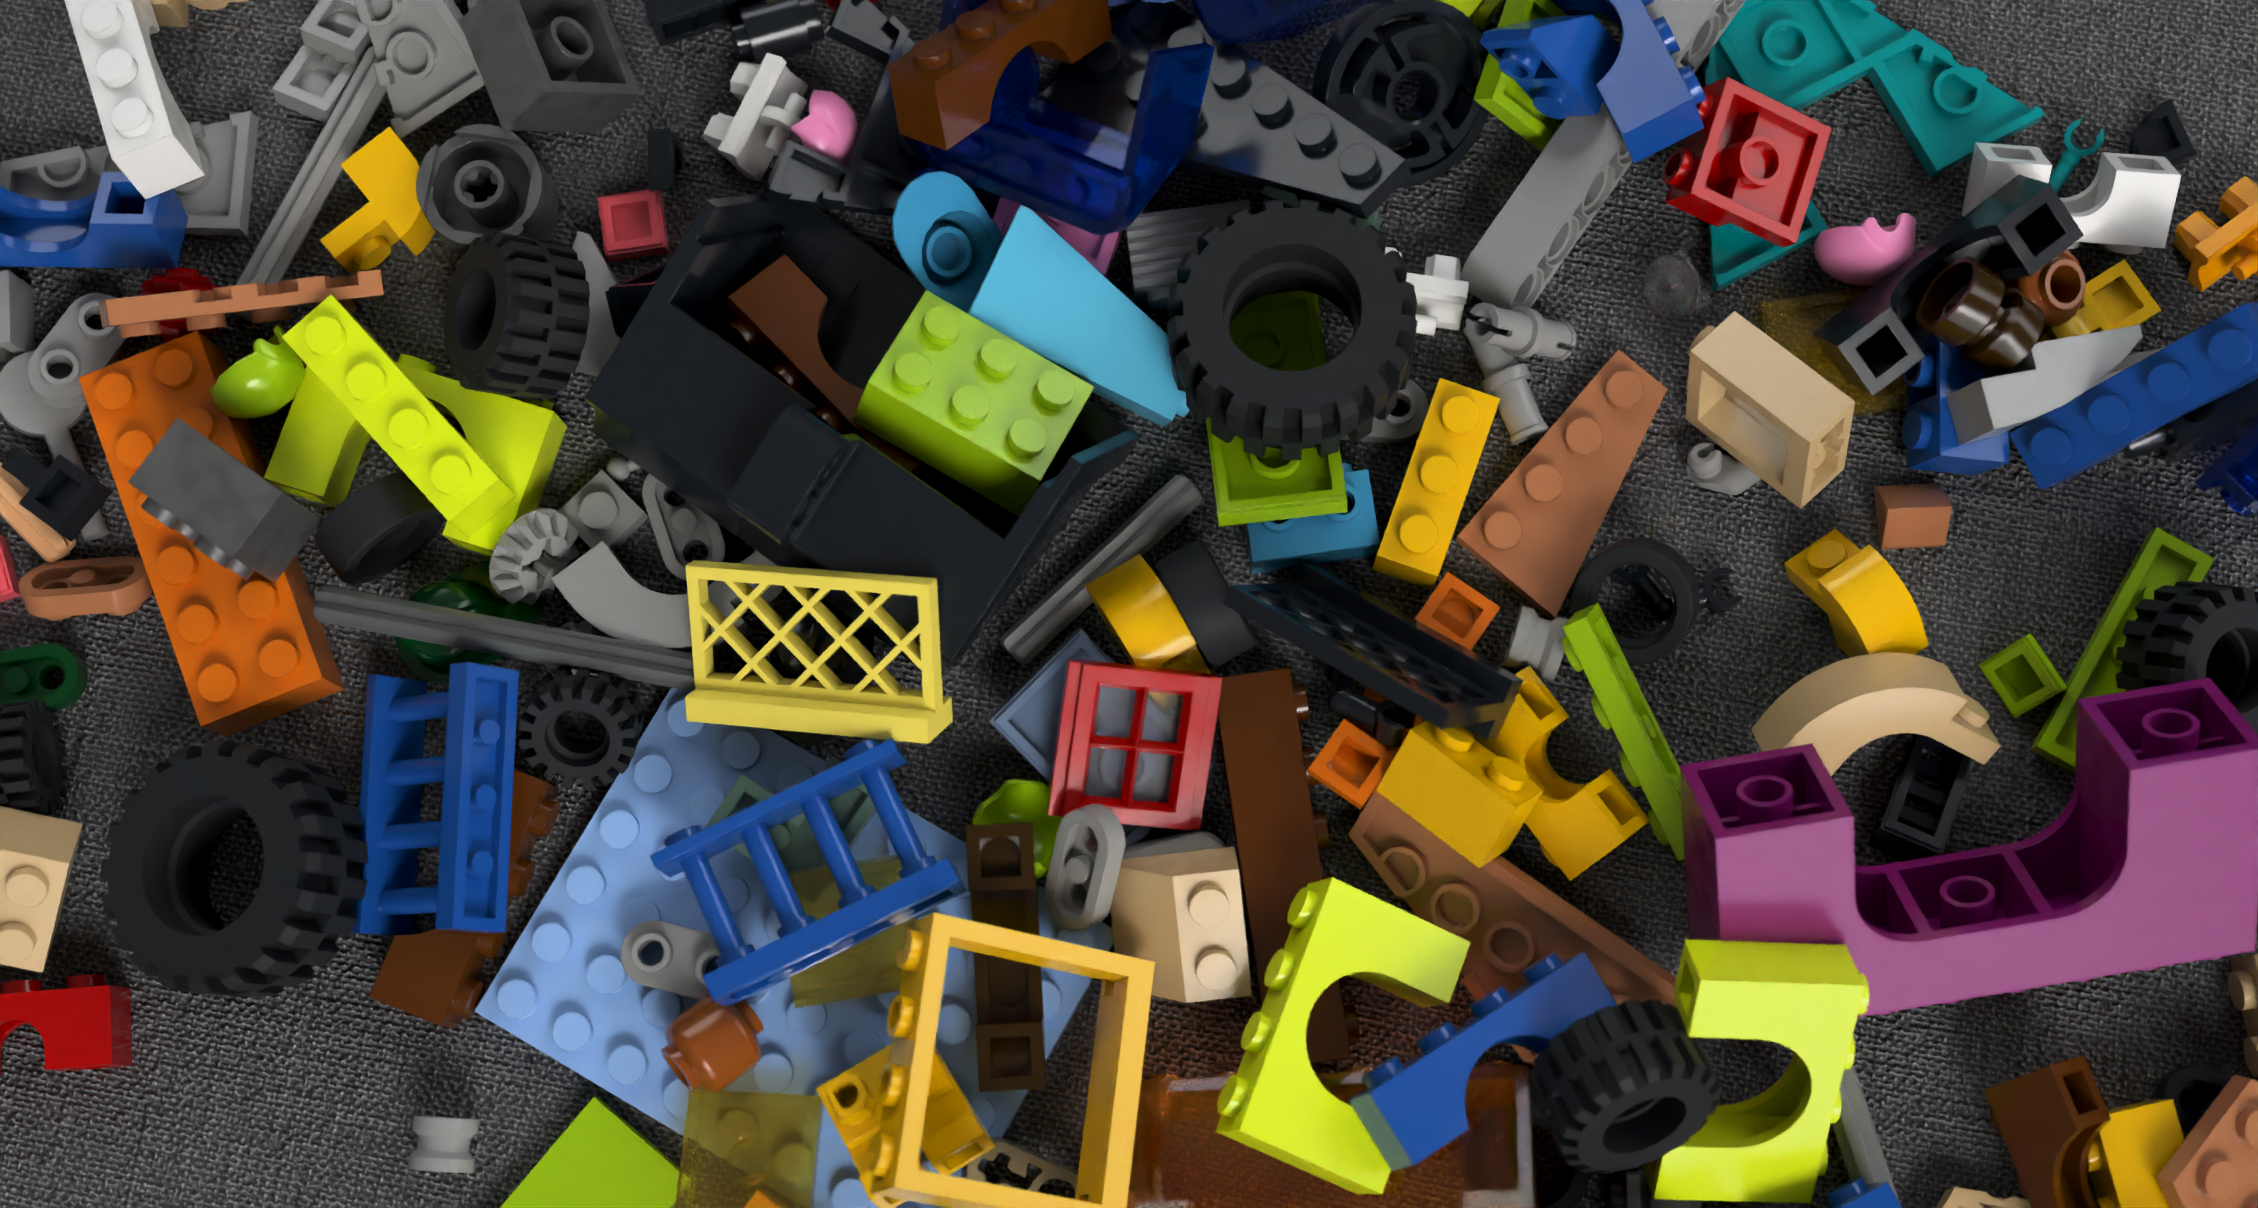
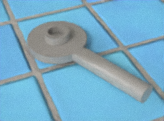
(36, 419)

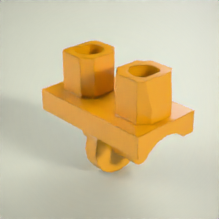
(2225, 248)

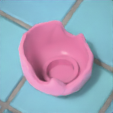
(828, 127)
(1867, 251)

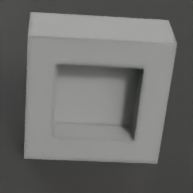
(603, 513)

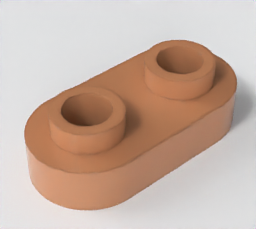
(85, 587)

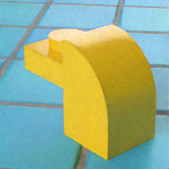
(388, 179)
(1861, 596)
(1144, 618)

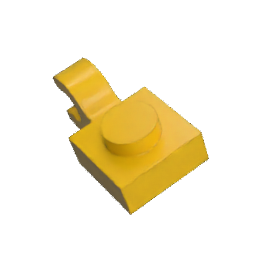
(2109, 303)

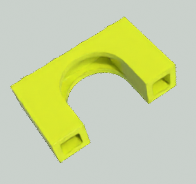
(514, 436)
(1276, 1095)
(1778, 1139)

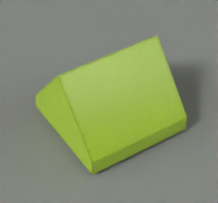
(2022, 675)

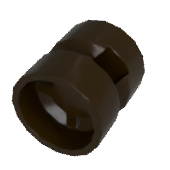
(1975, 310)

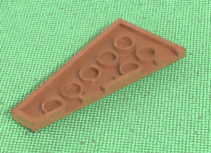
(1497, 910)

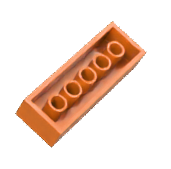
(239, 642)

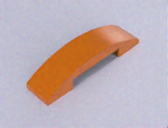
(1353, 758)

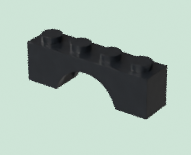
(2008, 233)

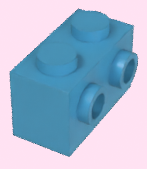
(1321, 537)

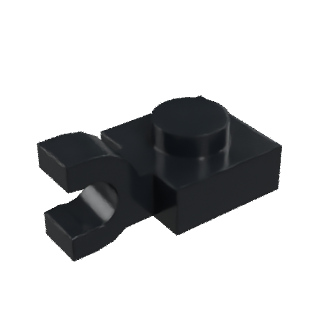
(59, 494)

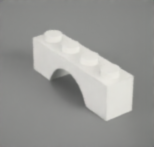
(133, 101)

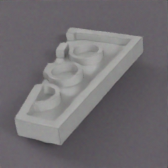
(213, 202)

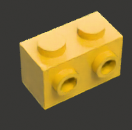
(1460, 791)

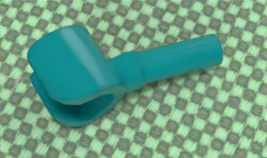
(2072, 155)

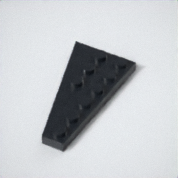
(1249, 118)

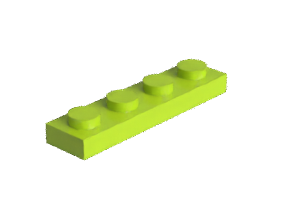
(2157, 563)
(1623, 707)

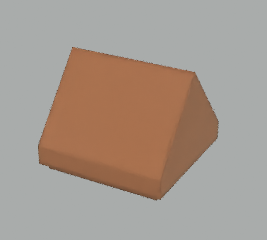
(1912, 516)

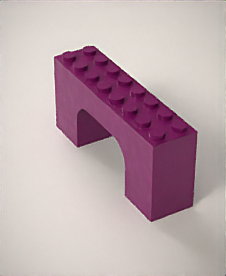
(2130, 877)

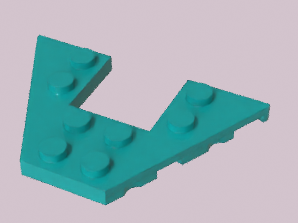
(1819, 46)

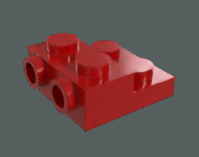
(1747, 163)

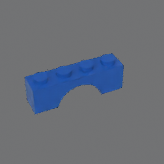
(1644, 89)
(97, 231)
(2142, 398)
(1422, 1103)

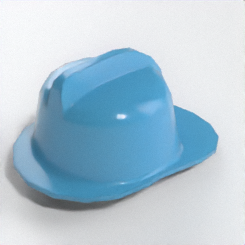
(945, 236)

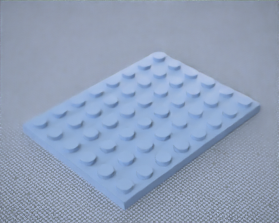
(579, 1006)

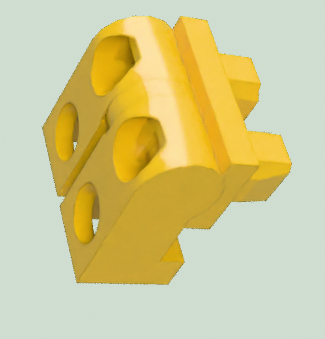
(950, 1129)

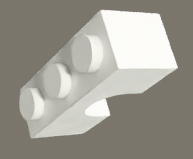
(2122, 207)

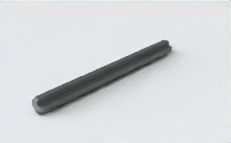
(503, 637)

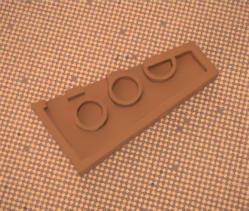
(207, 309)
(1559, 494)

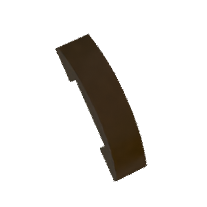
(1007, 991)

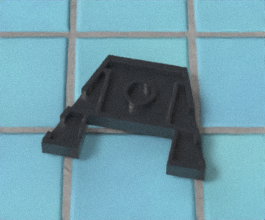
(881, 157)

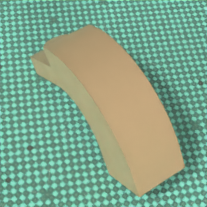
(1874, 698)

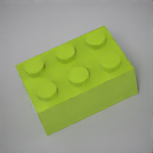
(972, 403)

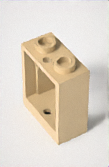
(1767, 408)

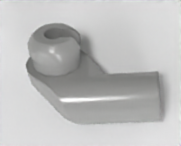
(1718, 471)

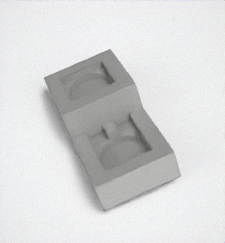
(326, 61)

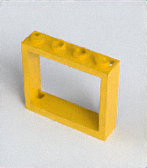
(1112, 1083)

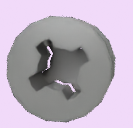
(1536, 643)
(443, 1144)

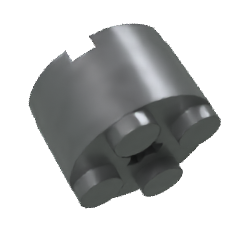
(470, 170)

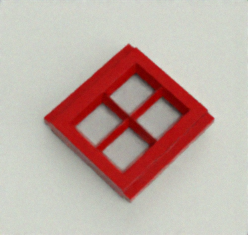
(1134, 742)

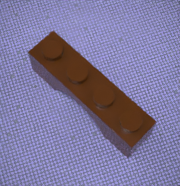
(950, 80)
(778, 324)
(439, 969)
(2049, 1131)

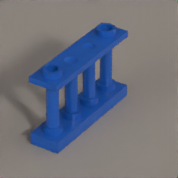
(475, 801)
(862, 909)

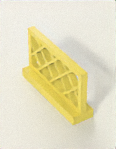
(807, 704)

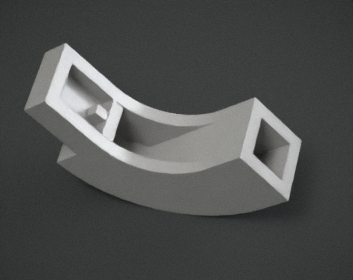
(624, 610)

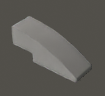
(2039, 383)

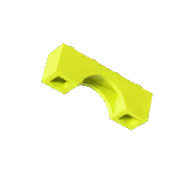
(399, 416)

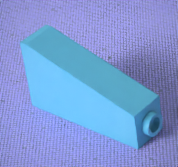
(1077, 319)

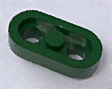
(27, 674)

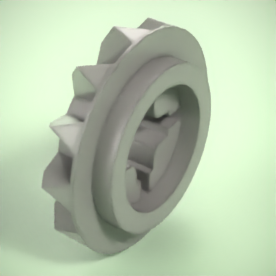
(524, 543)

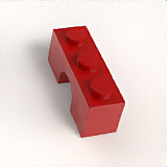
(78, 1025)

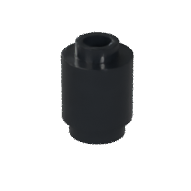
(776, 28)

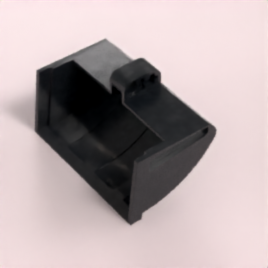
(783, 478)

